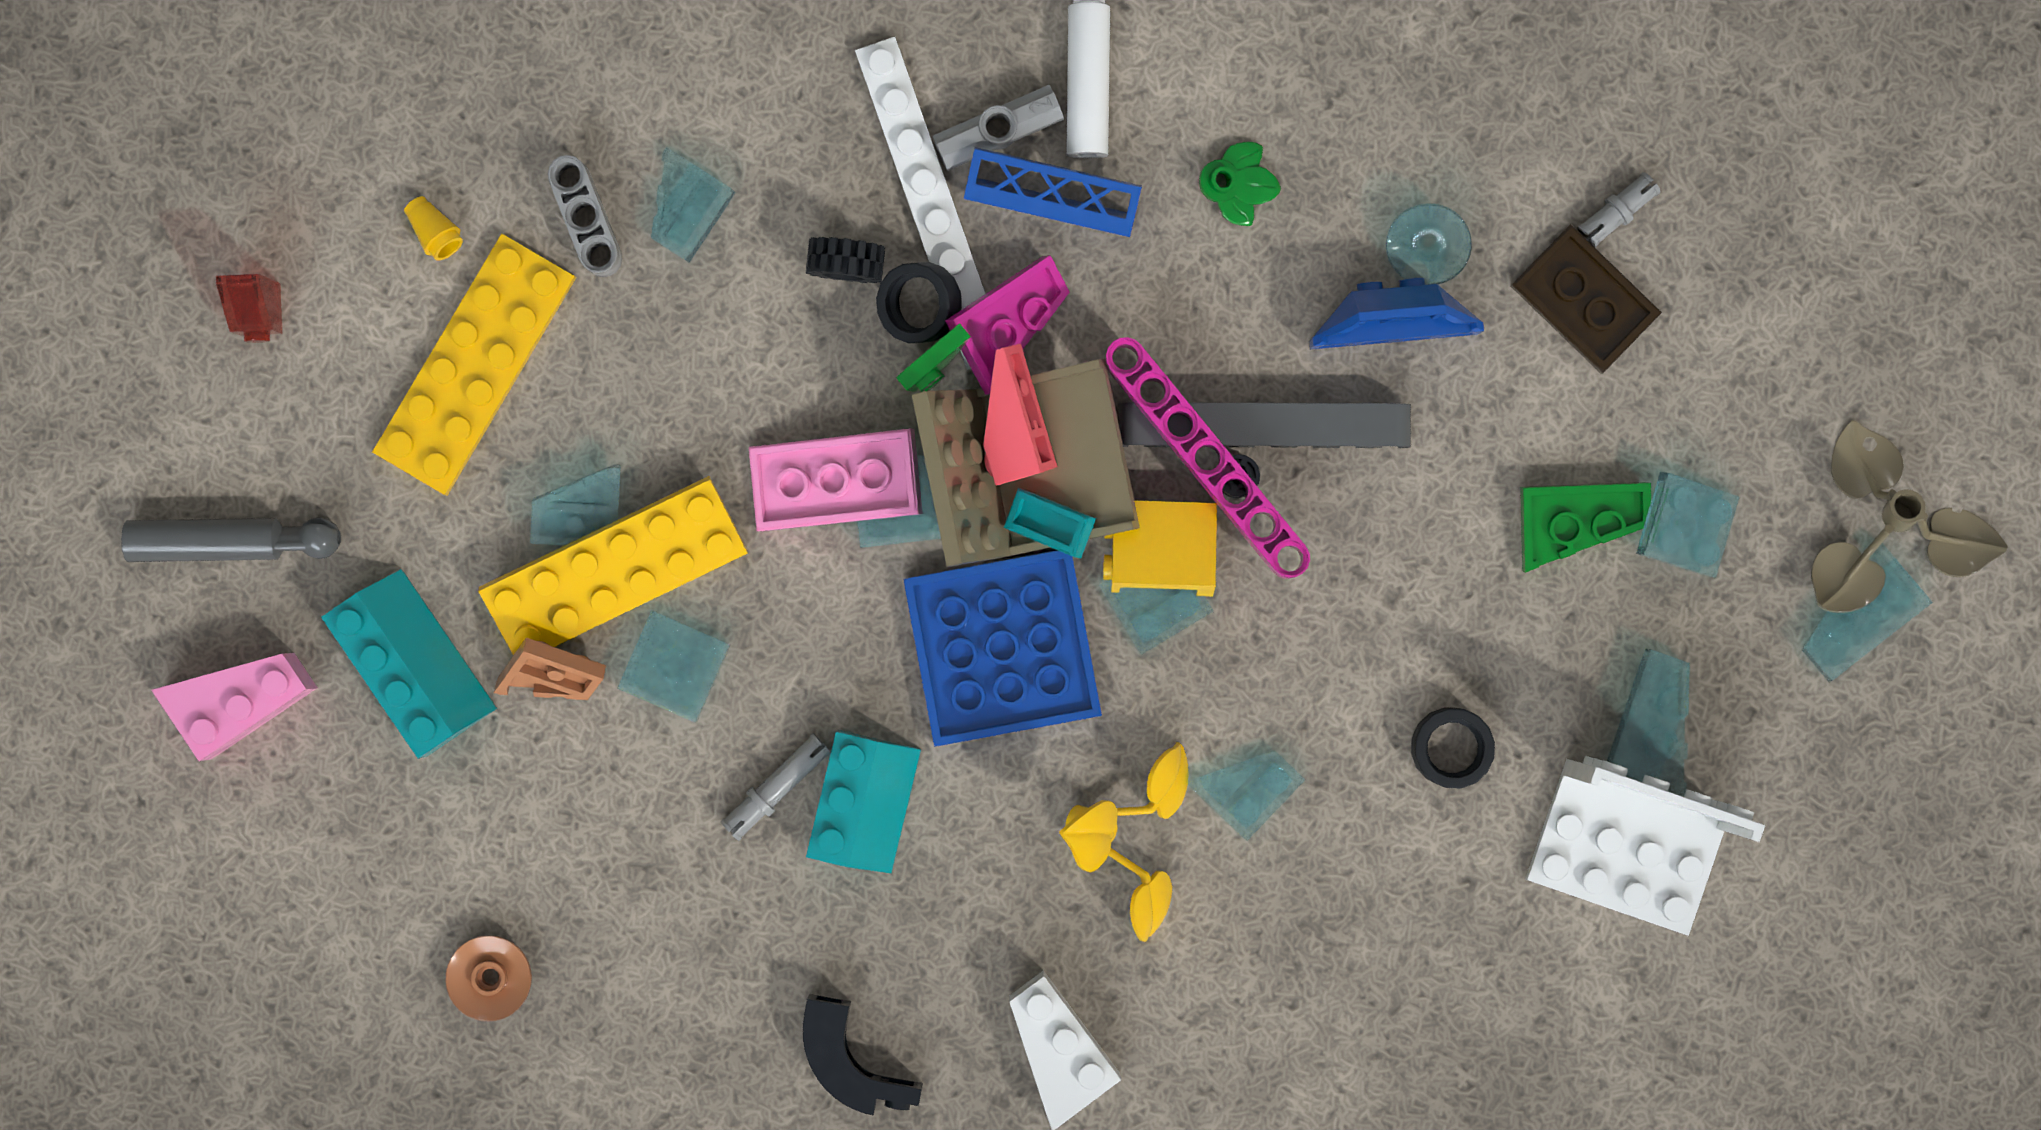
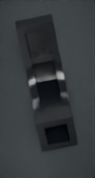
(837, 1069)

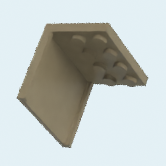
(1085, 444)

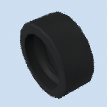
(889, 306)
(1484, 740)

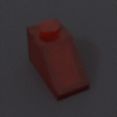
(251, 305)

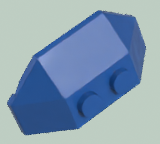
(1395, 315)

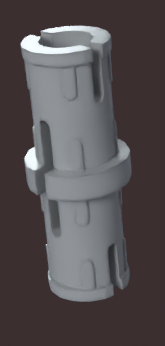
(1619, 209)

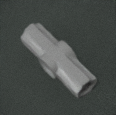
(1023, 115)

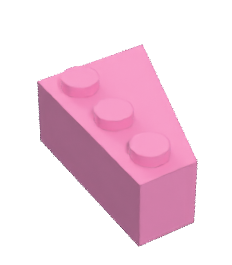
(232, 703)

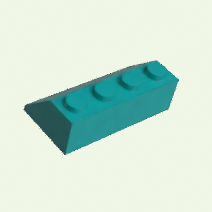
(409, 663)

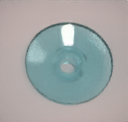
(1434, 262)

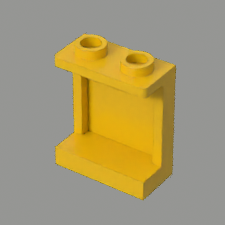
(1168, 550)

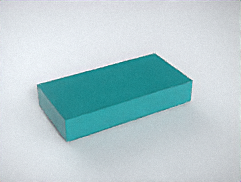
(1049, 523)

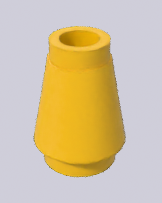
(433, 229)

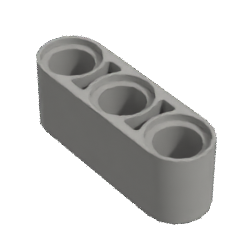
(570, 202)

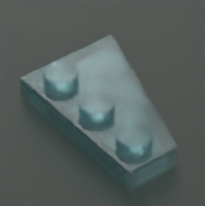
(1849, 636)
(1653, 722)

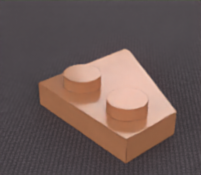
(550, 672)

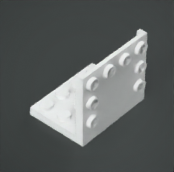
(1633, 843)

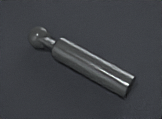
(225, 539)

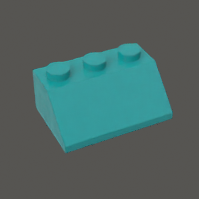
(863, 802)

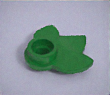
(1245, 184)

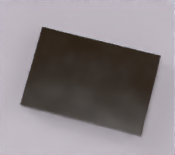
(1586, 299)

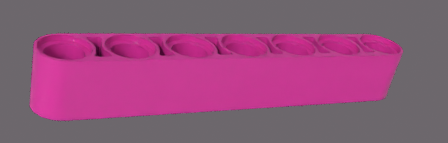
(1200, 437)

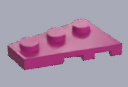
(1009, 315)

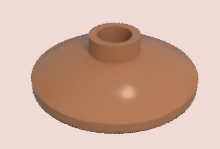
(467, 984)

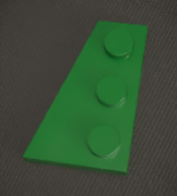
(1576, 517)

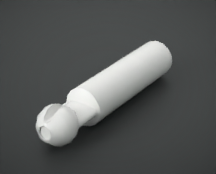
(1088, 79)

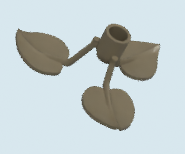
(1958, 543)

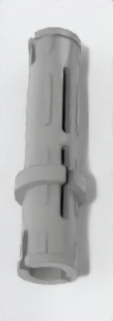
(775, 787)

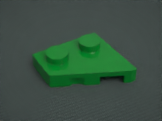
(926, 370)

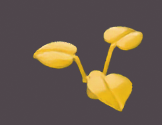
(1093, 829)

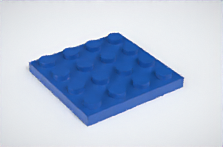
(1002, 647)

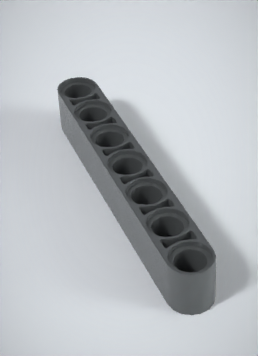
(1281, 424)

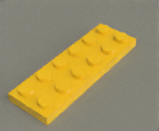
(474, 364)
(615, 568)

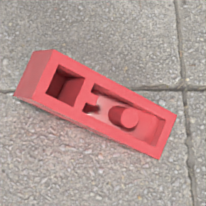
(1015, 428)

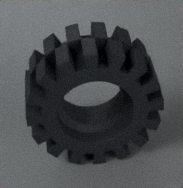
(845, 259)

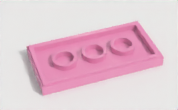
(835, 480)

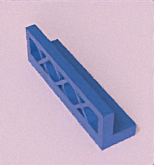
(1048, 205)

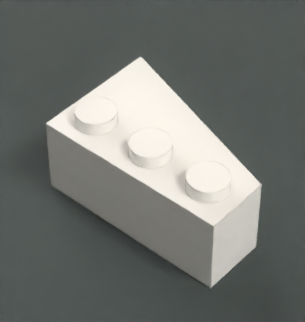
(1061, 1051)

